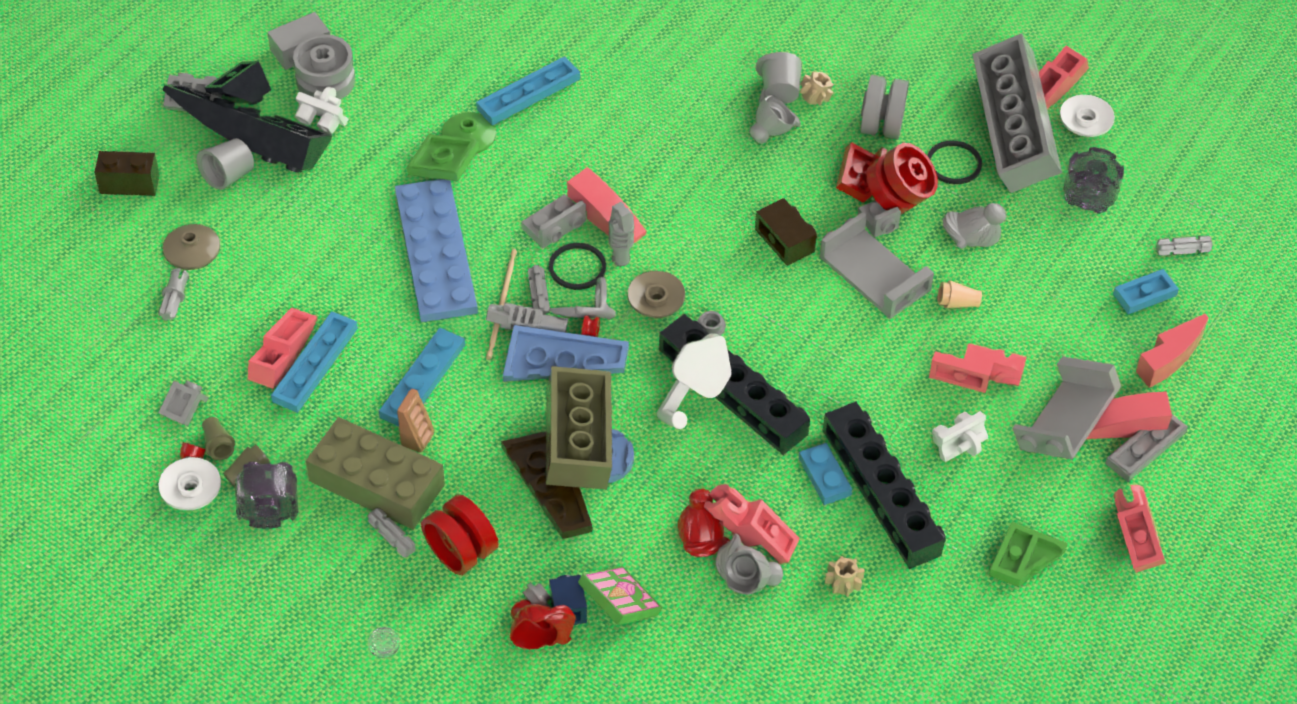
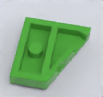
(1024, 554)

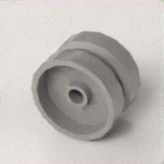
(324, 63)
(884, 107)

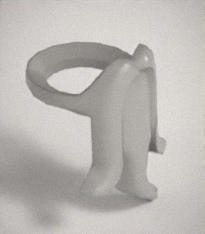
(600, 308)

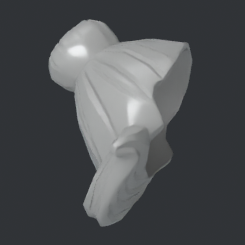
(772, 119)
(975, 225)
(746, 568)

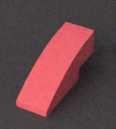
(1062, 74)
(599, 200)
(281, 348)
(1171, 351)
(1133, 413)

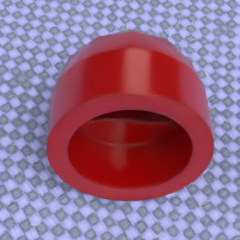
(188, 450)

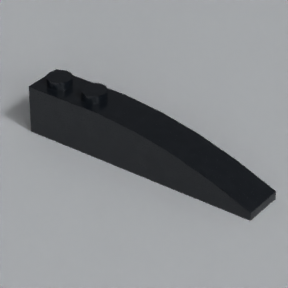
(272, 137)

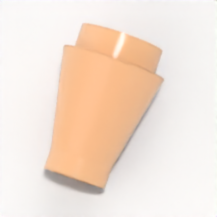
(957, 295)

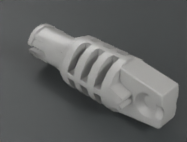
(621, 233)
(512, 315)

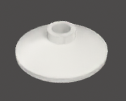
(1087, 115)
(189, 474)

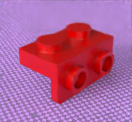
(853, 171)

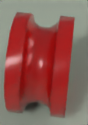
(590, 327)

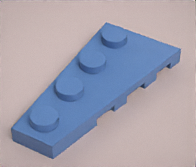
(536, 350)

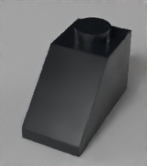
(241, 84)

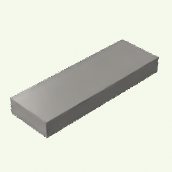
(1144, 448)

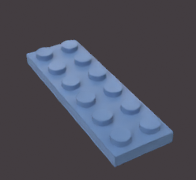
(435, 250)

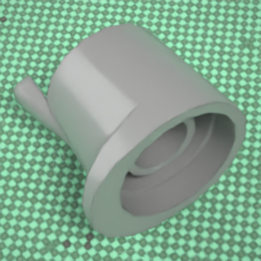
(780, 76)
(225, 163)

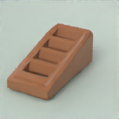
(414, 422)

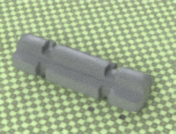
(1184, 245)
(538, 289)
(391, 532)

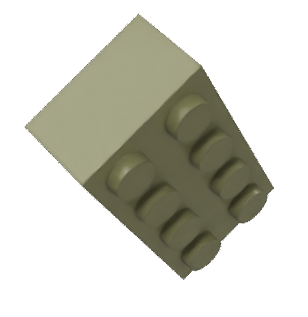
(578, 428)
(375, 472)

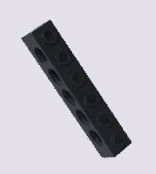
(743, 389)
(914, 546)

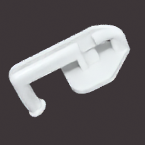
(699, 366)

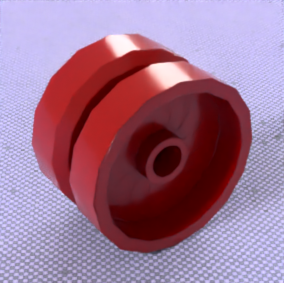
(902, 178)
(459, 534)

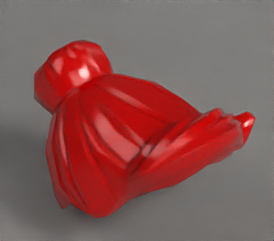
(698, 529)
(540, 625)

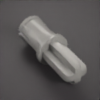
(173, 294)

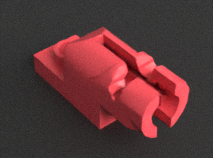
(978, 368)
(752, 522)
(1139, 529)

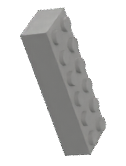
(1016, 113)

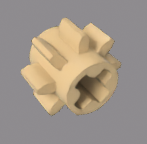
(816, 88)
(844, 576)

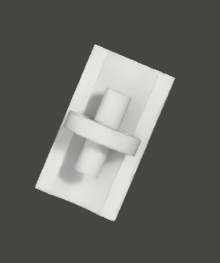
(323, 105)
(962, 437)

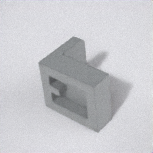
(879, 220)
(182, 402)

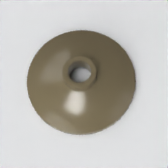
(191, 246)
(658, 286)

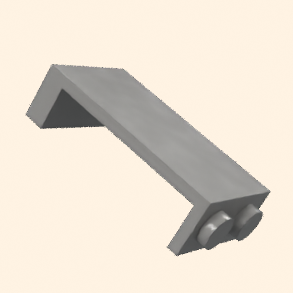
(873, 268)
(1072, 410)

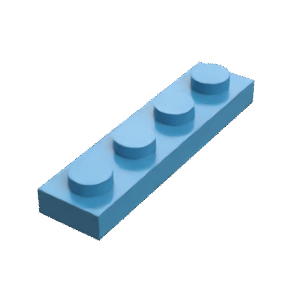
(528, 90)
(314, 362)
(424, 372)

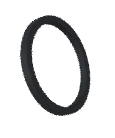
(963, 145)
(576, 246)

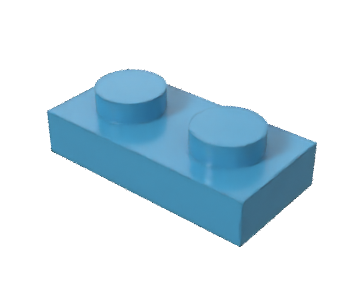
(1145, 291)
(825, 473)

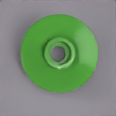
(471, 126)

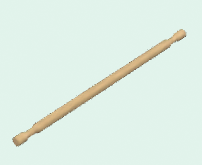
(501, 302)

